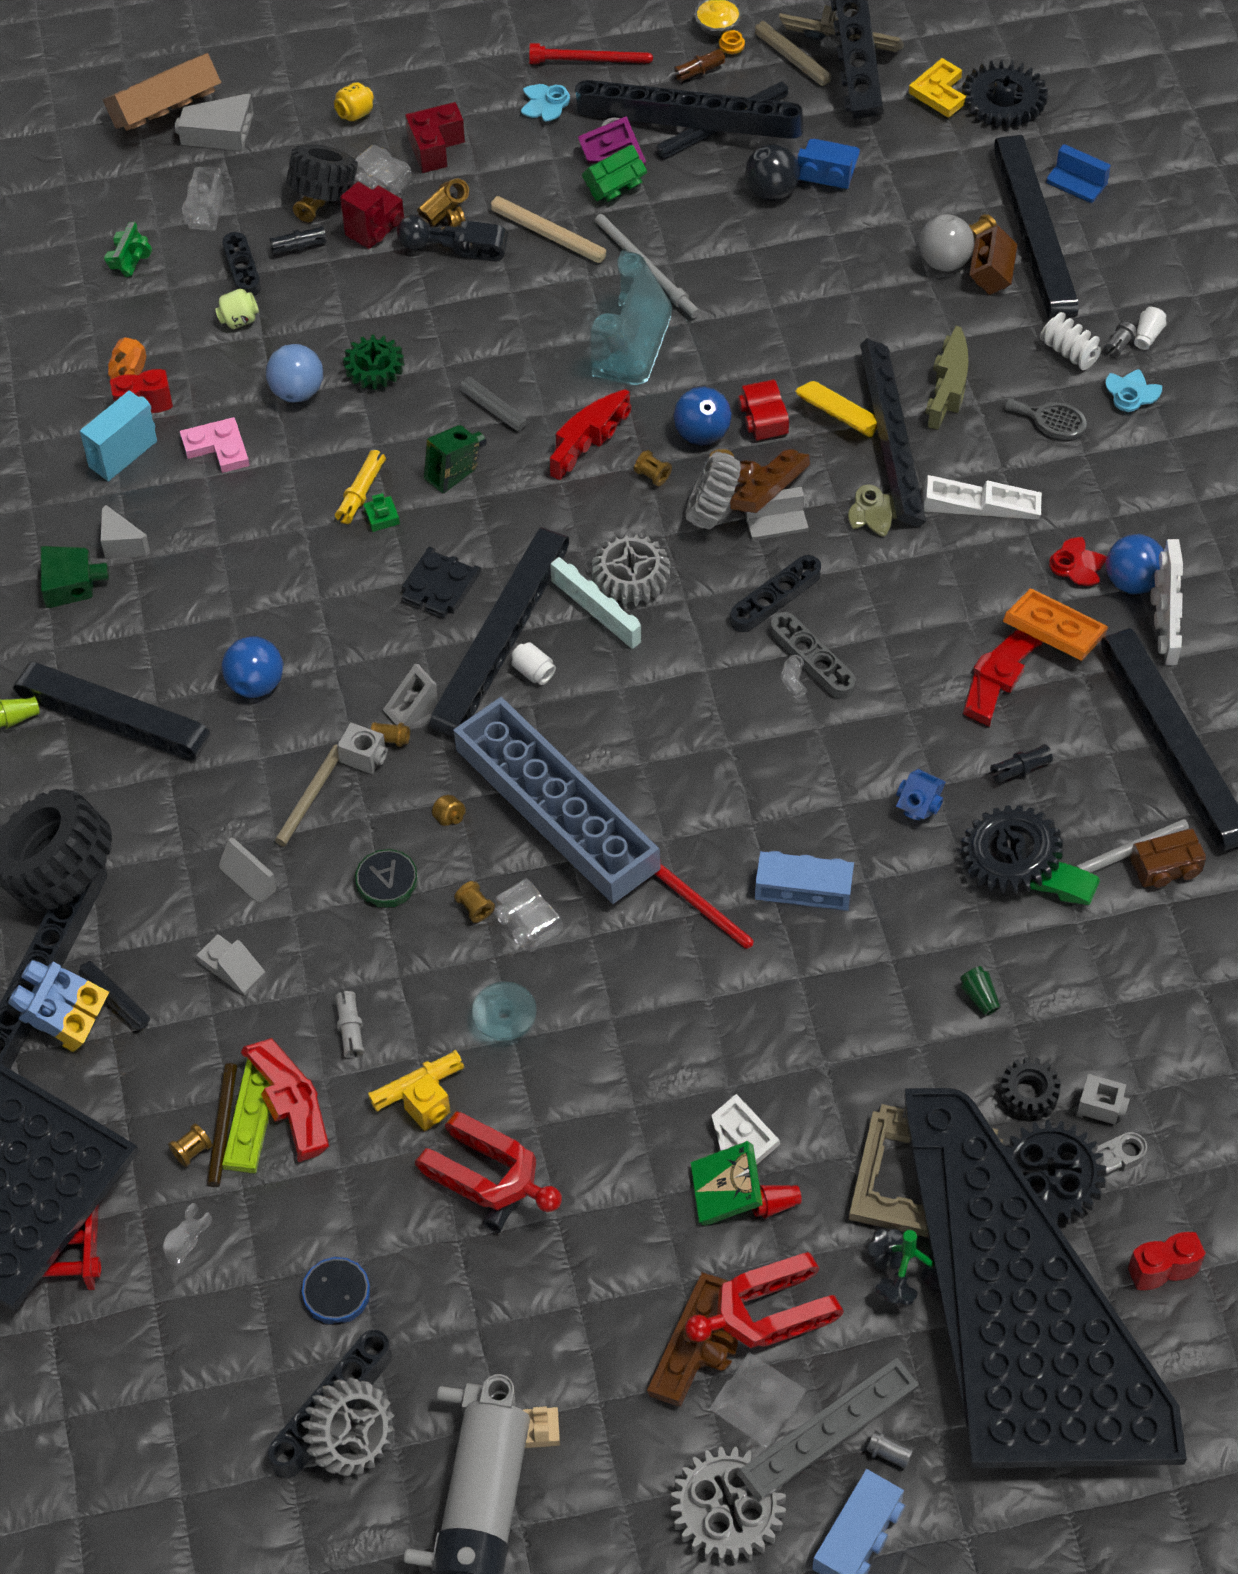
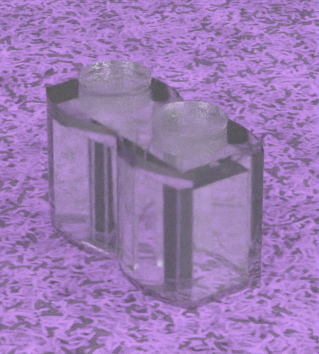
(378, 168)
(528, 915)

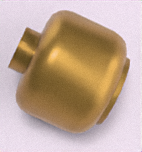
(448, 810)

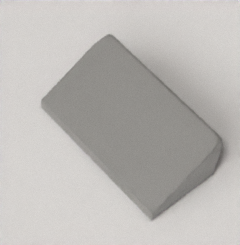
(247, 871)

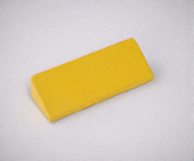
(838, 407)

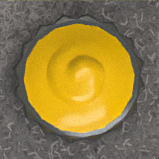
(717, 16)

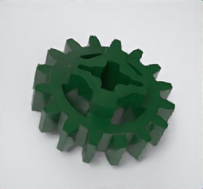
(386, 357)

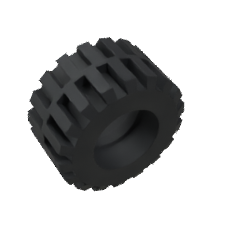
(321, 172)

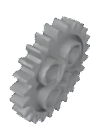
(698, 1514)

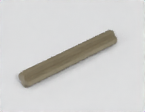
(793, 53)

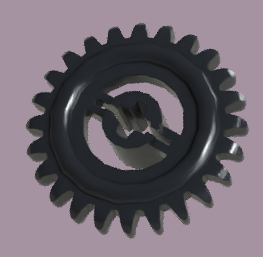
(1004, 95)
(1009, 870)

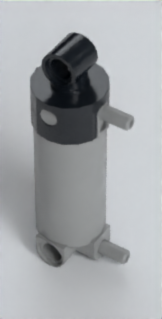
(481, 1481)

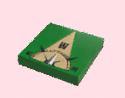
(726, 1183)

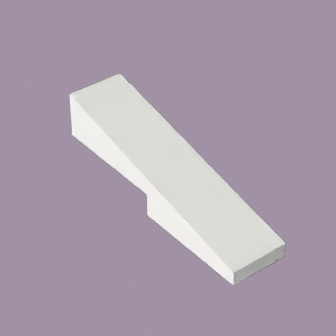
(990, 500)

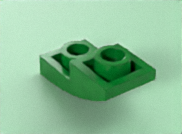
(1070, 884)

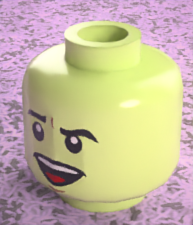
(237, 308)

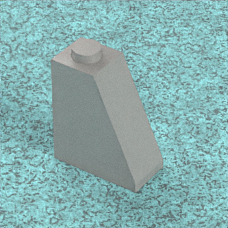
(216, 123)

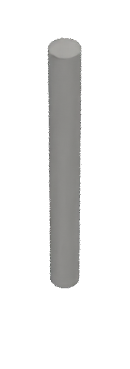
(1125, 850)

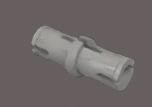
(349, 1024)

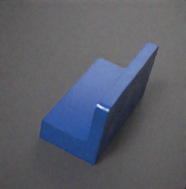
(1079, 174)

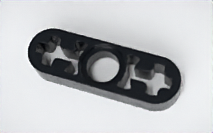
(244, 254)

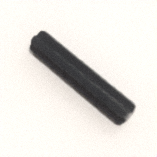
(117, 997)

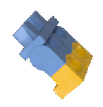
(59, 1003)

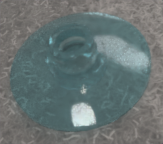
(501, 999)

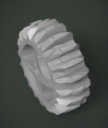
(713, 490)
(646, 562)
(337, 1424)

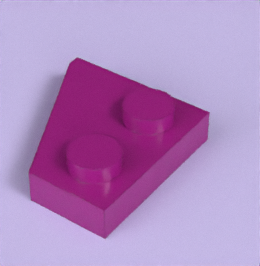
(609, 140)

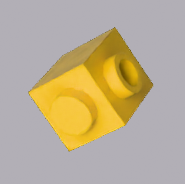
(426, 1102)

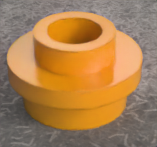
(732, 42)

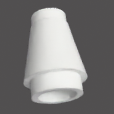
(1149, 327)

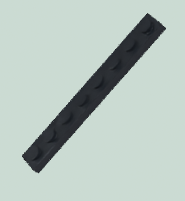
(893, 433)

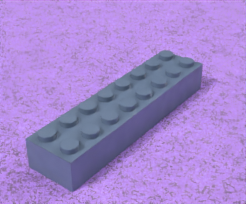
(557, 800)

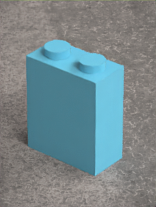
(118, 435)

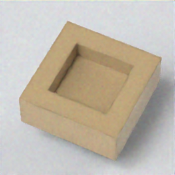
(543, 1427)

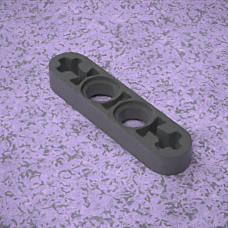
(817, 652)

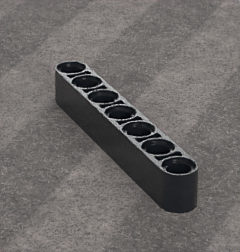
(112, 711)

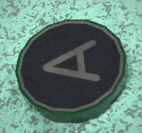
(386, 878)

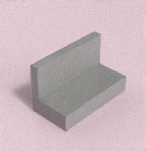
(779, 516)

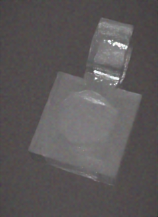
(183, 1239)

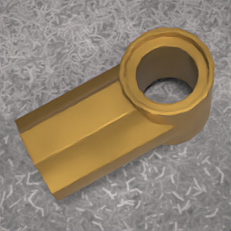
(435, 206)

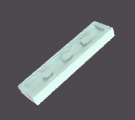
(596, 603)

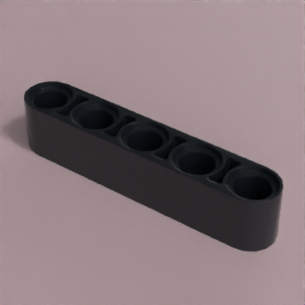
(356, 1361)

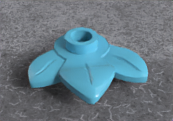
(545, 101)
(1132, 390)

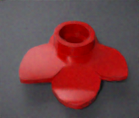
(1080, 563)

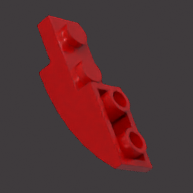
(588, 426)

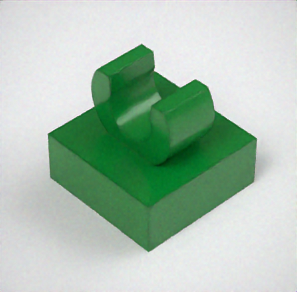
(381, 512)

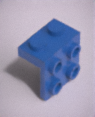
(828, 163)

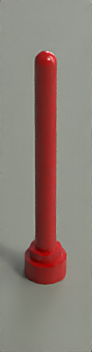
(539, 54)
(704, 907)

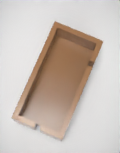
(168, 89)

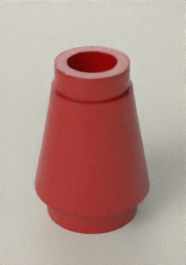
(777, 1199)

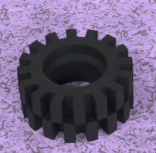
(1029, 1072)

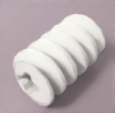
(1071, 341)

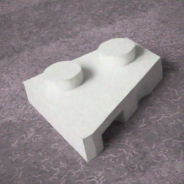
(738, 1123)

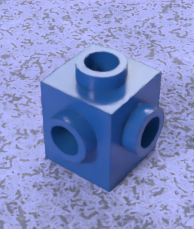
(920, 795)

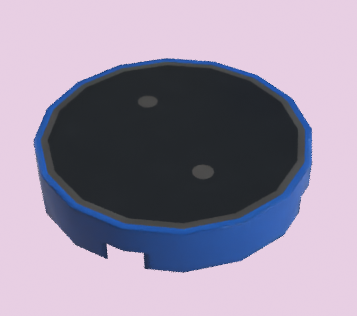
(336, 1290)

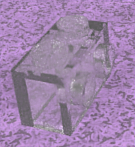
(204, 198)

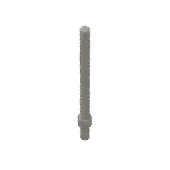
(677, 295)

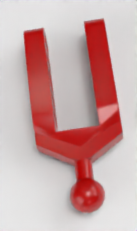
(494, 1144)
(774, 1328)

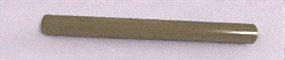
(308, 797)

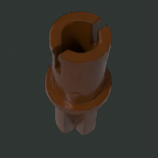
(699, 65)

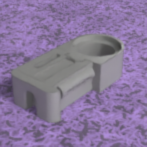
(1115, 1157)

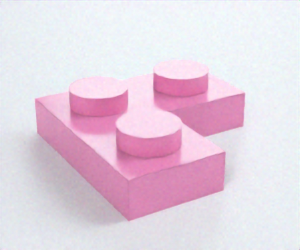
(217, 437)

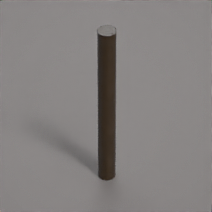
(222, 1125)

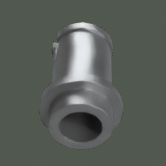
(1124, 334)
(889, 1449)

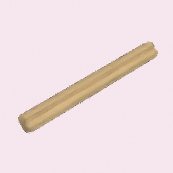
(548, 229)

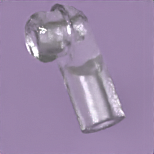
(790, 676)

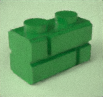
(615, 173)

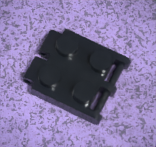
(439, 583)

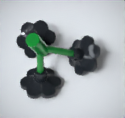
(893, 1252)

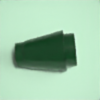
(980, 989)

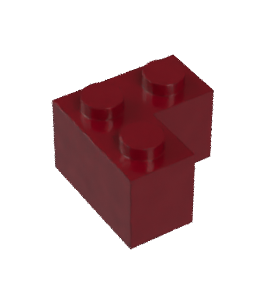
(433, 131)
(370, 213)

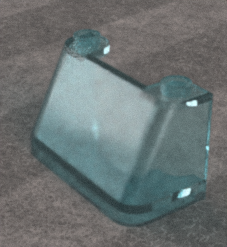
(628, 343)

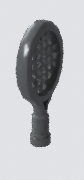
(1038, 412)

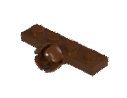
(763, 483)
(685, 1356)

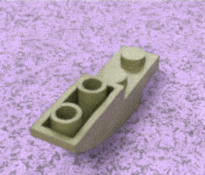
(950, 378)

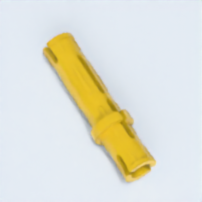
(355, 495)
(437, 1069)

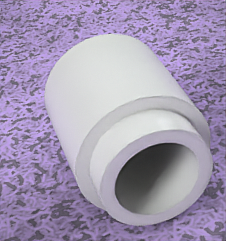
(533, 663)

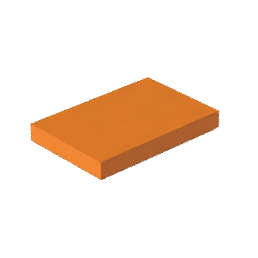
(1055, 624)

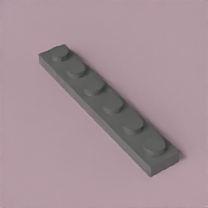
(827, 1429)

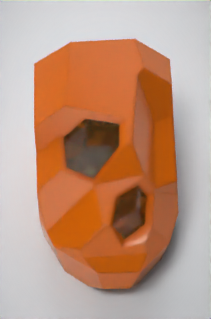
(127, 358)

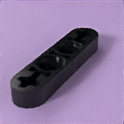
(773, 591)

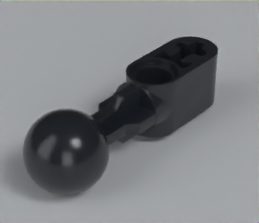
(467, 239)

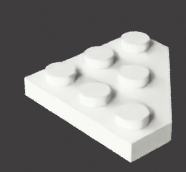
(1169, 601)

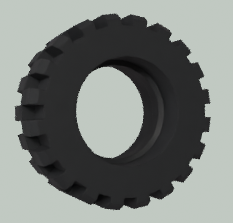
(52, 849)

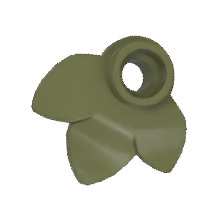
(875, 513)

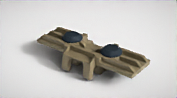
(824, 27)

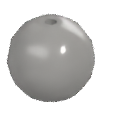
(946, 242)

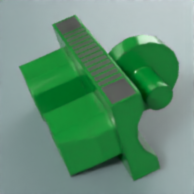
(129, 250)

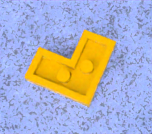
(935, 88)

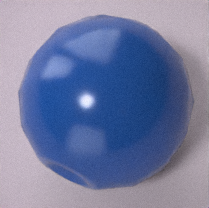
(702, 416)
(1133, 563)
(252, 667)

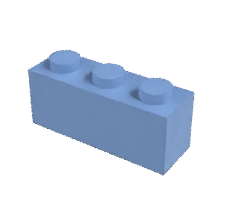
(804, 880)
(860, 1527)

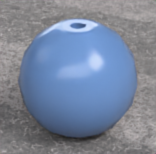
(294, 373)

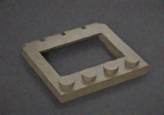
(867, 1204)

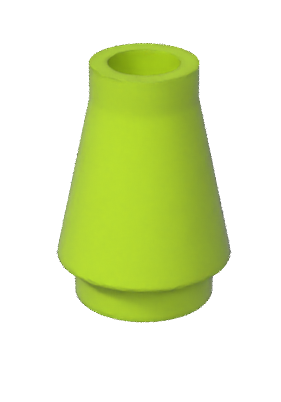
(17, 710)

